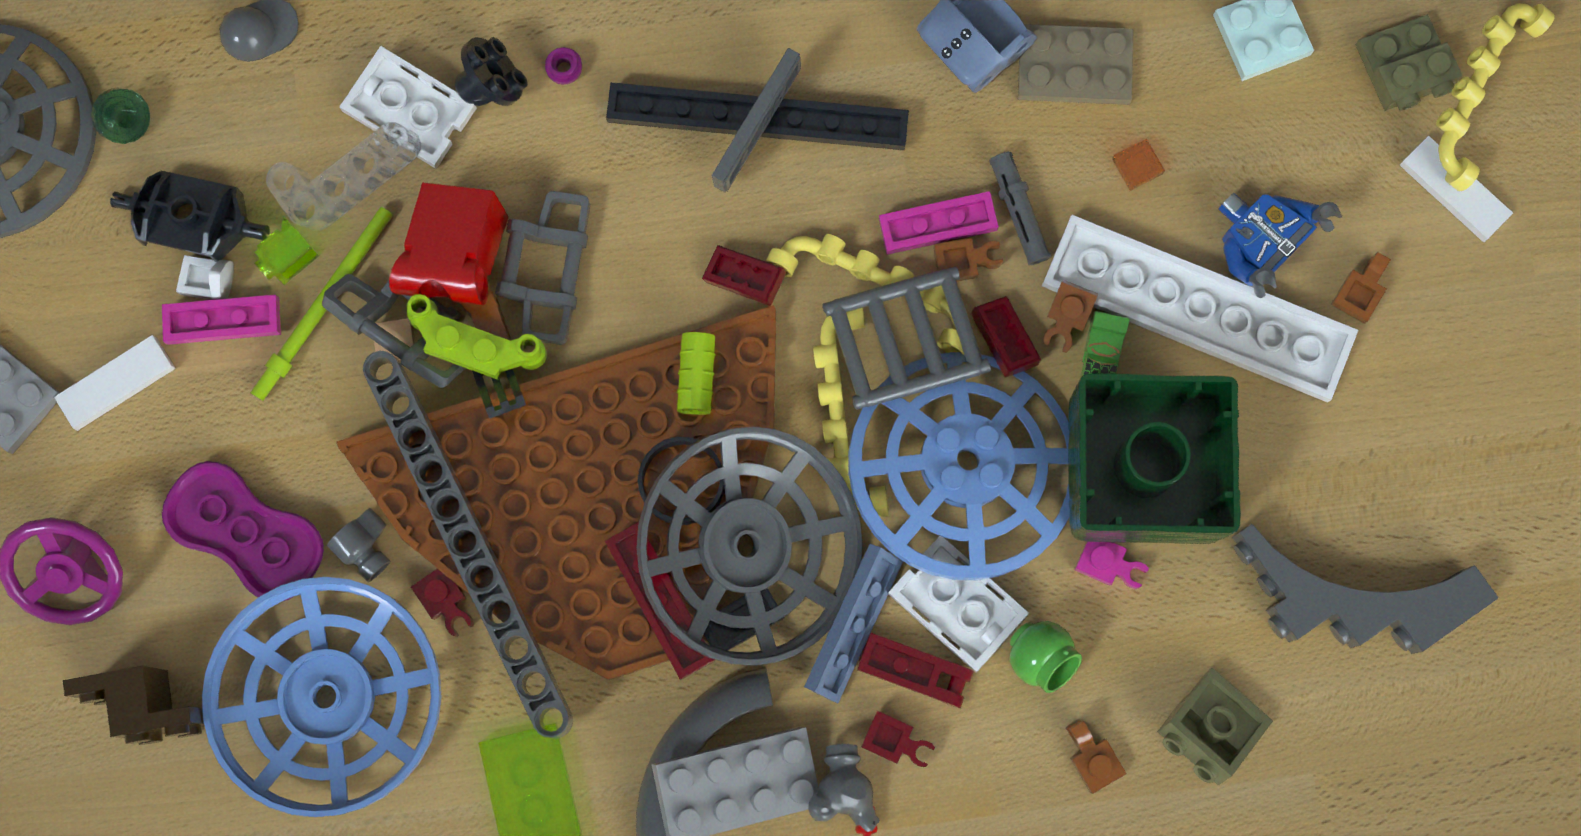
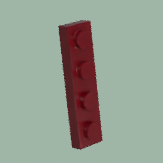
(624, 551)

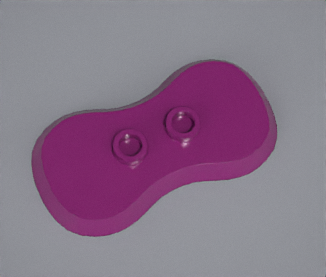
(219, 515)

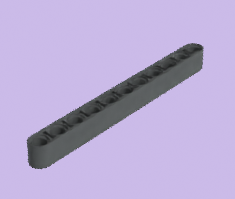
(453, 528)

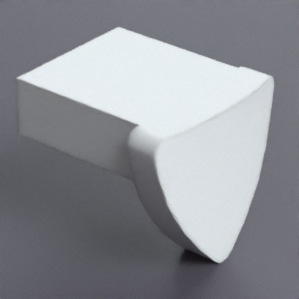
(205, 278)

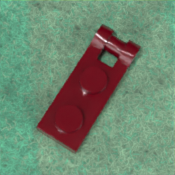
(913, 670)

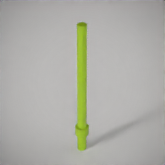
(279, 364)

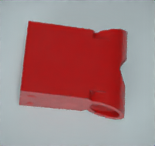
(450, 244)

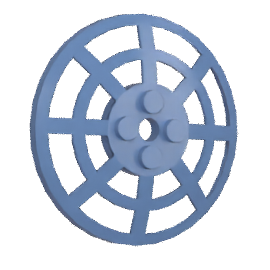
(956, 485)
(298, 693)

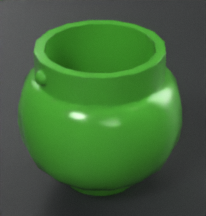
(1044, 655)

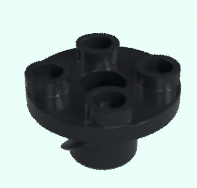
(488, 74)

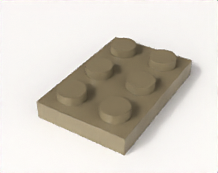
(1077, 65)

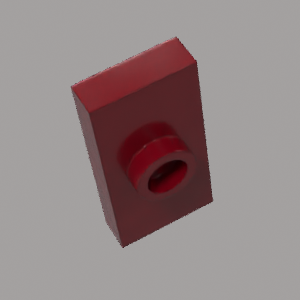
(744, 275)
(1005, 336)

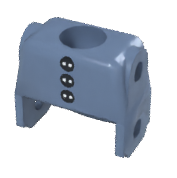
(975, 38)

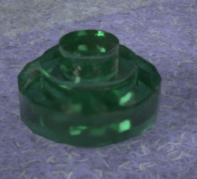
(120, 115)

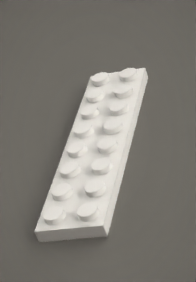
(1203, 309)

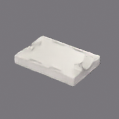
(393, 95)
(959, 608)

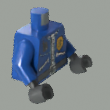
(1269, 234)

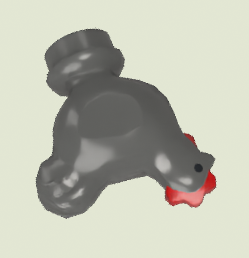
(845, 791)

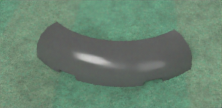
(694, 729)

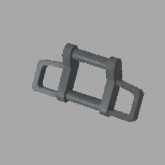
(540, 233)
(377, 305)

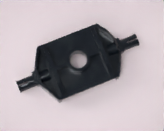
(210, 230)

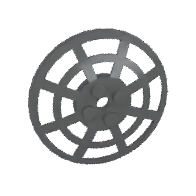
(13, 127)
(770, 551)

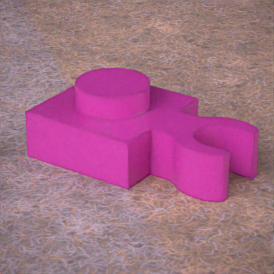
(1105, 561)

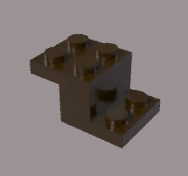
(137, 704)

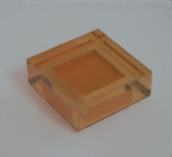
(1138, 164)

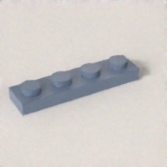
(853, 623)

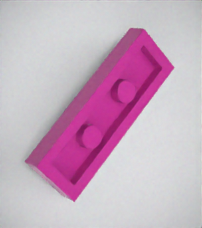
(938, 222)
(221, 319)

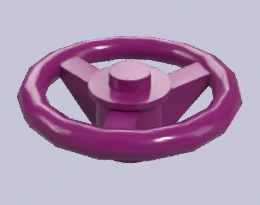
(62, 569)

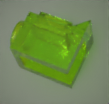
(284, 253)

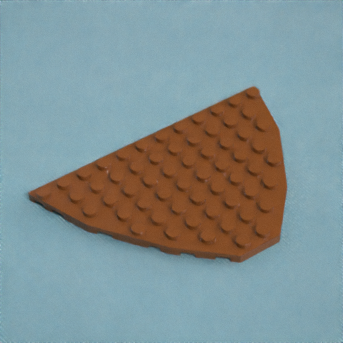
(566, 479)

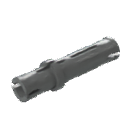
(1014, 194)

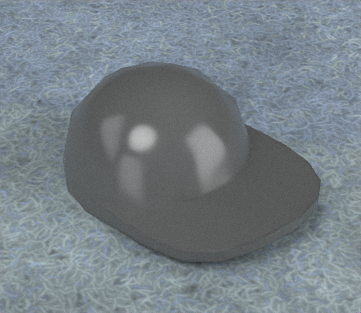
(258, 29)

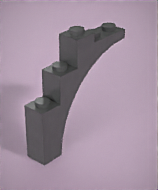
(1306, 601)

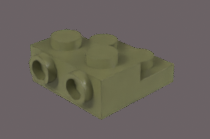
(1408, 63)
(1214, 728)

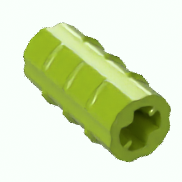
(696, 373)

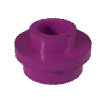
(560, 56)

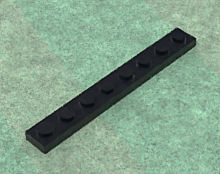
(726, 113)

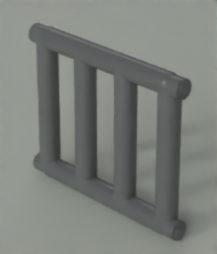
(901, 384)

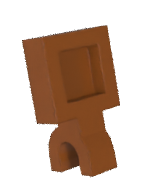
(1361, 292)
(1096, 761)

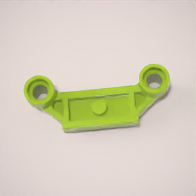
(469, 345)

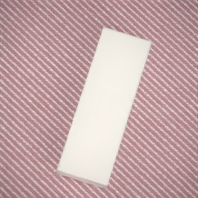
(1473, 207)
(114, 382)

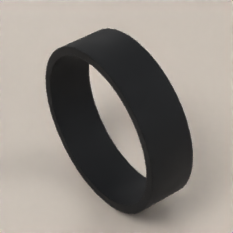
(662, 446)

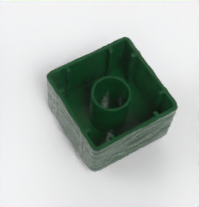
(1153, 459)

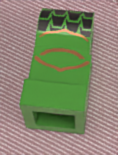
(1104, 343)

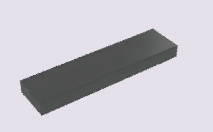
(757, 120)

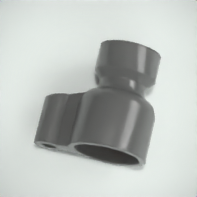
(355, 545)

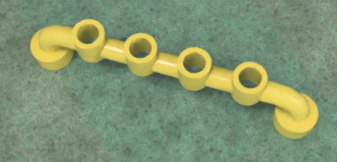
(1470, 92)
(864, 268)
(831, 394)

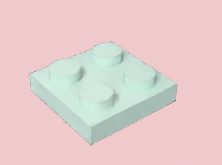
(1262, 35)

